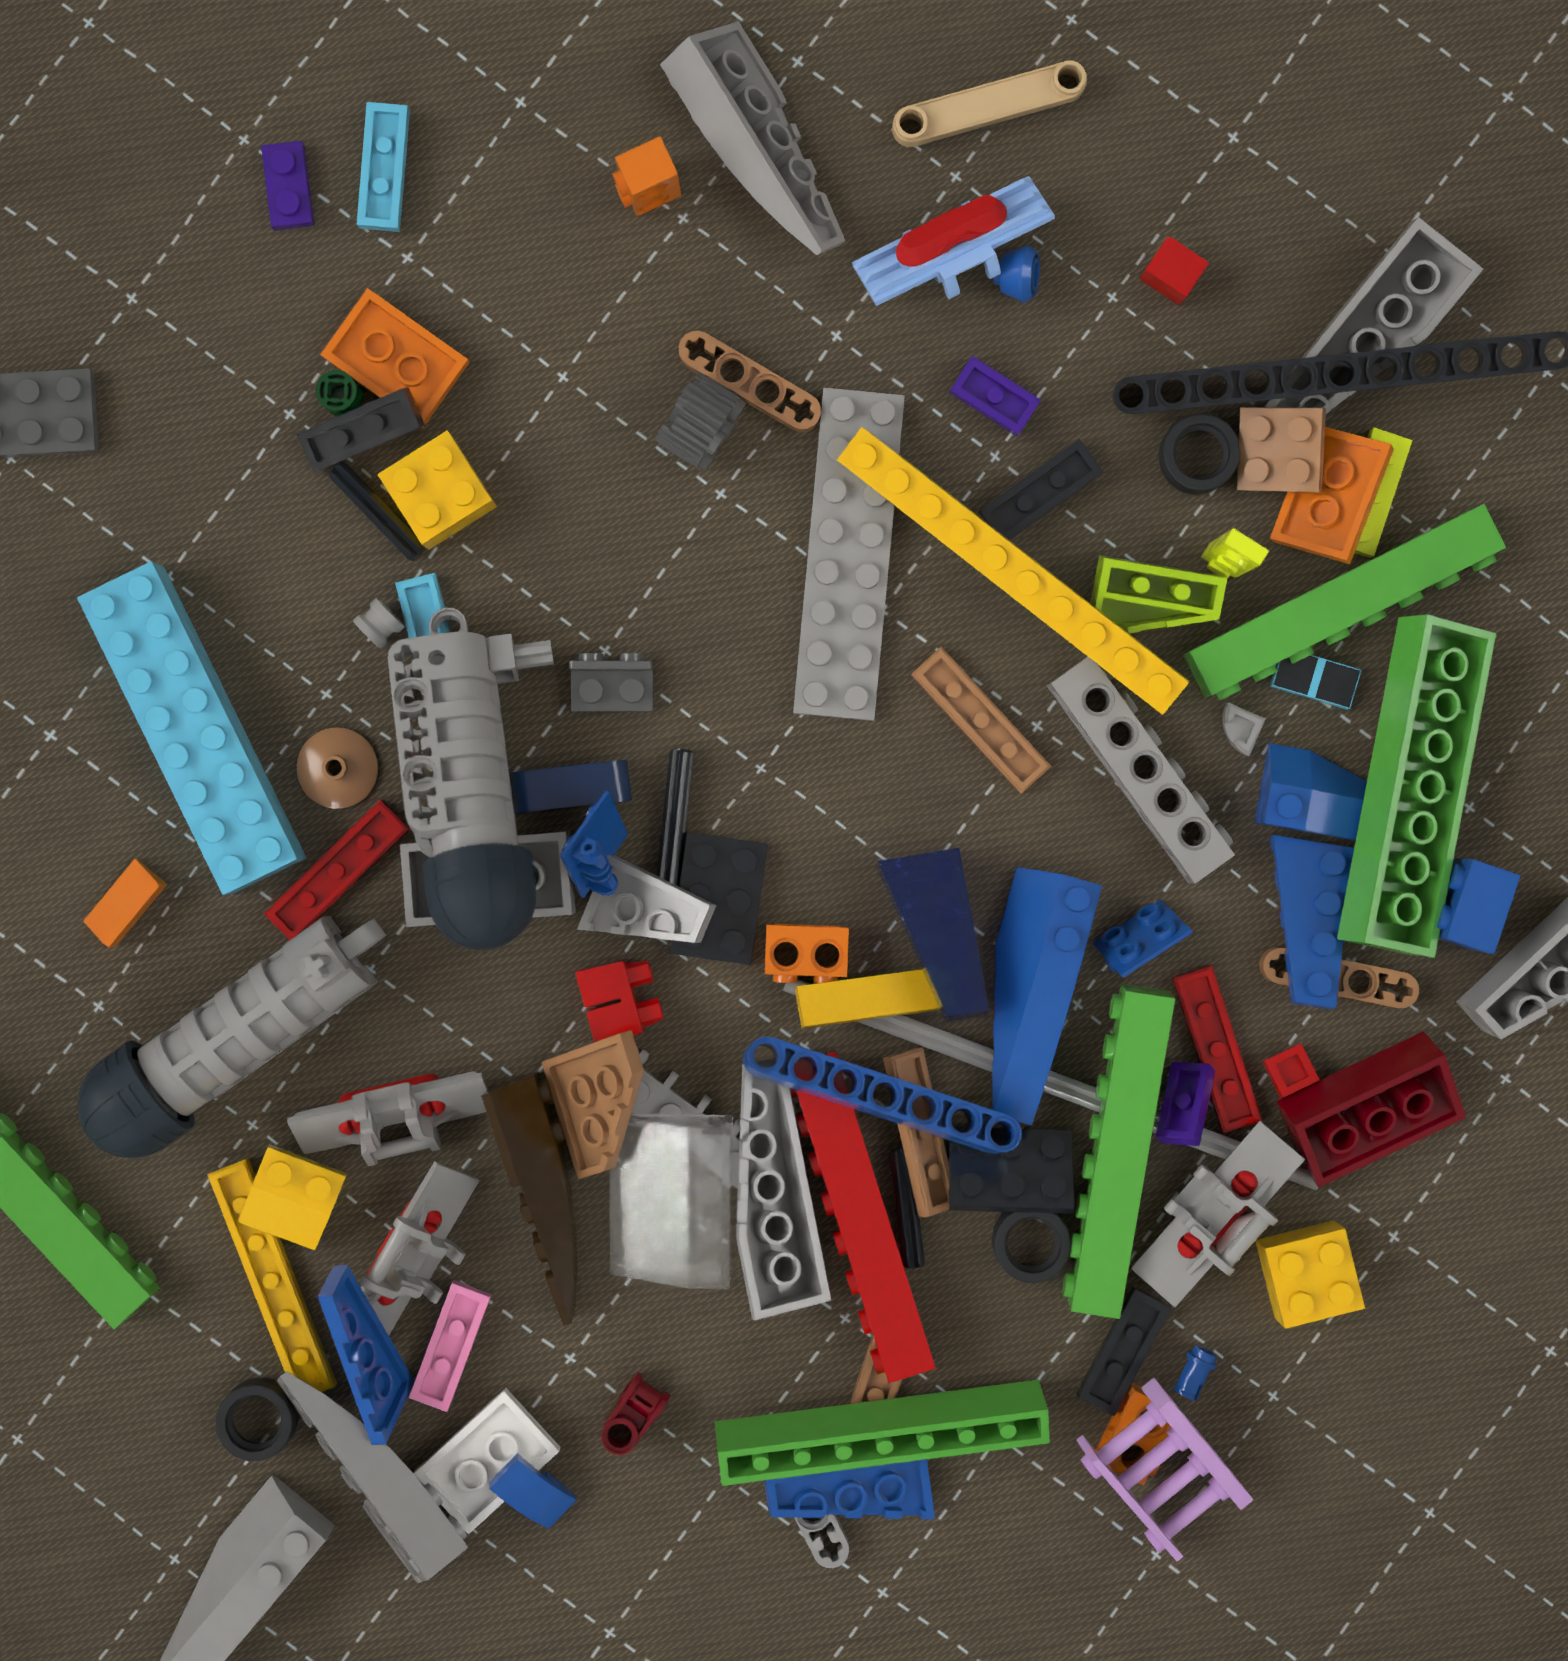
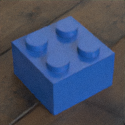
(1476, 905)

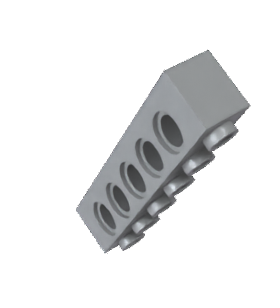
(1191, 860)

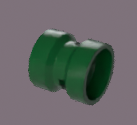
(344, 398)

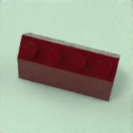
(1372, 1108)

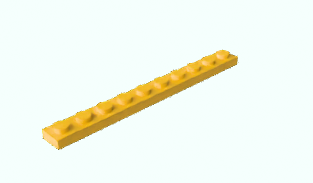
(1013, 570)

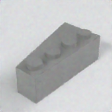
(1524, 980)

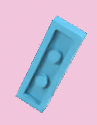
(383, 166)

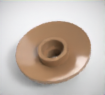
(357, 774)

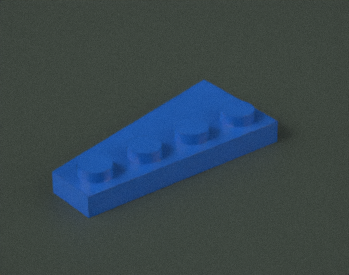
(1312, 895)
(367, 1354)
(873, 1490)

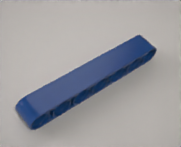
(902, 1096)

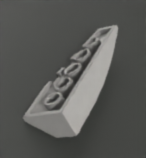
(744, 121)
(1390, 308)
(774, 1205)
(396, 1499)
(248, 1572)

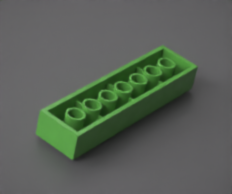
(1416, 785)

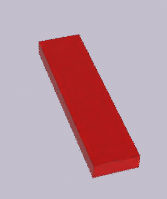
(337, 870)
(1217, 1046)

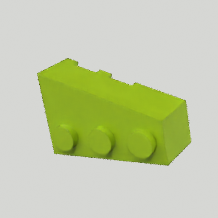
(1155, 596)

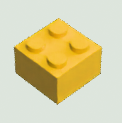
(437, 490)
(1310, 1274)

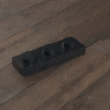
(361, 429)
(1041, 490)
(1123, 1351)

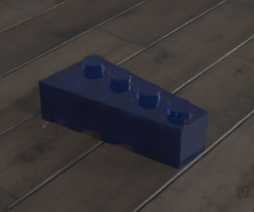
(938, 920)

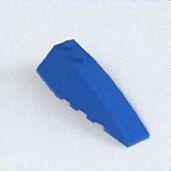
(1034, 981)

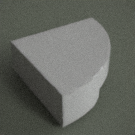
(1241, 727)

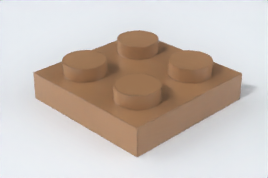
(1281, 449)

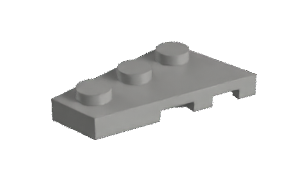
(647, 907)

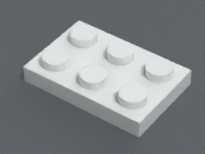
(477, 1453)

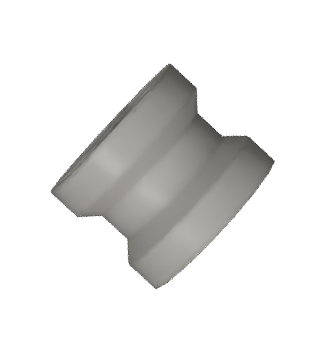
(378, 623)

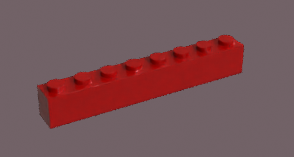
(863, 1231)

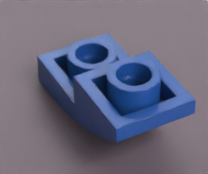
(531, 1492)

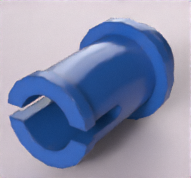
(1195, 1372)

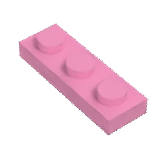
(450, 1346)

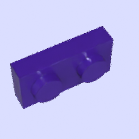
(287, 185)
(994, 396)
(1185, 1103)

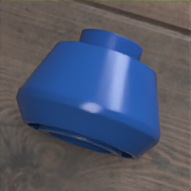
(1019, 273)

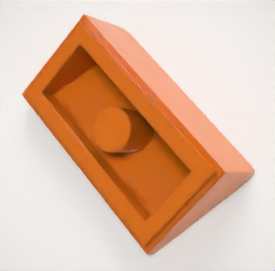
(124, 903)

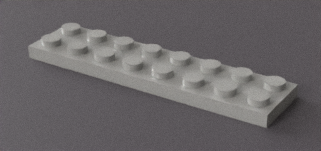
(846, 564)

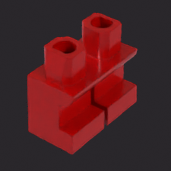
(613, 982)

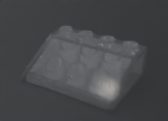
(674, 1201)

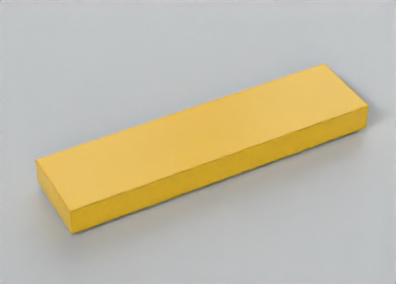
(864, 999)

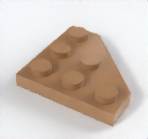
(595, 1099)

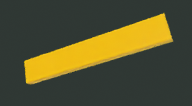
(272, 1282)

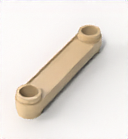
(989, 103)

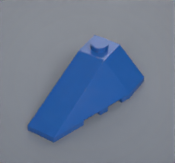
(1309, 794)

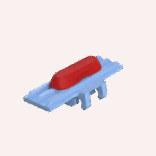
(954, 242)

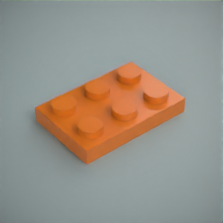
(393, 352)
(1334, 519)

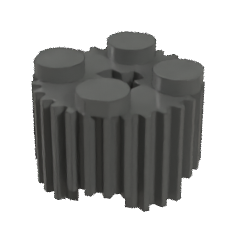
(701, 421)

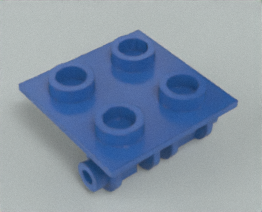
(588, 849)
(1141, 938)

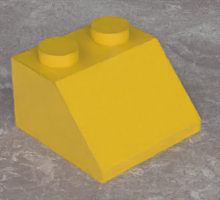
(292, 1197)

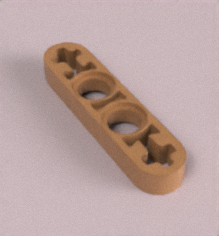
(752, 377)
(1347, 968)

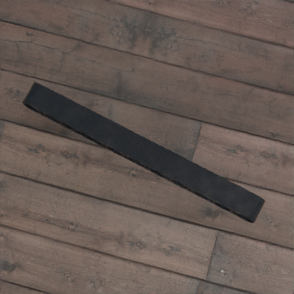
(1404, 372)

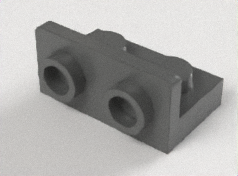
(611, 684)

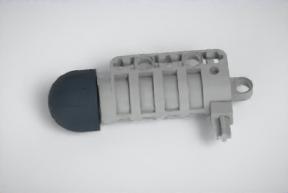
(477, 875)
(148, 1092)

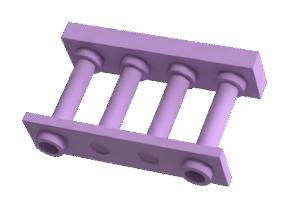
(1181, 1436)

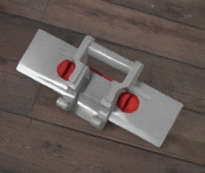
(362, 1114)
(1210, 1207)
(418, 1244)

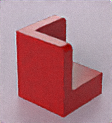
(1174, 270)

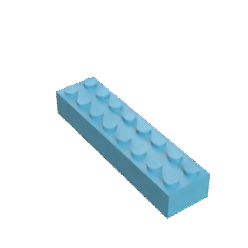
(191, 727)

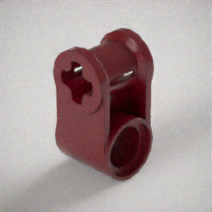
(638, 1409)

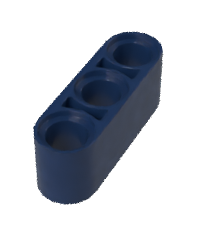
(569, 786)

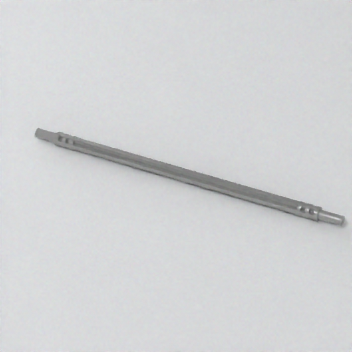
(1056, 1083)

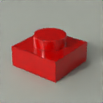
(1290, 1070)

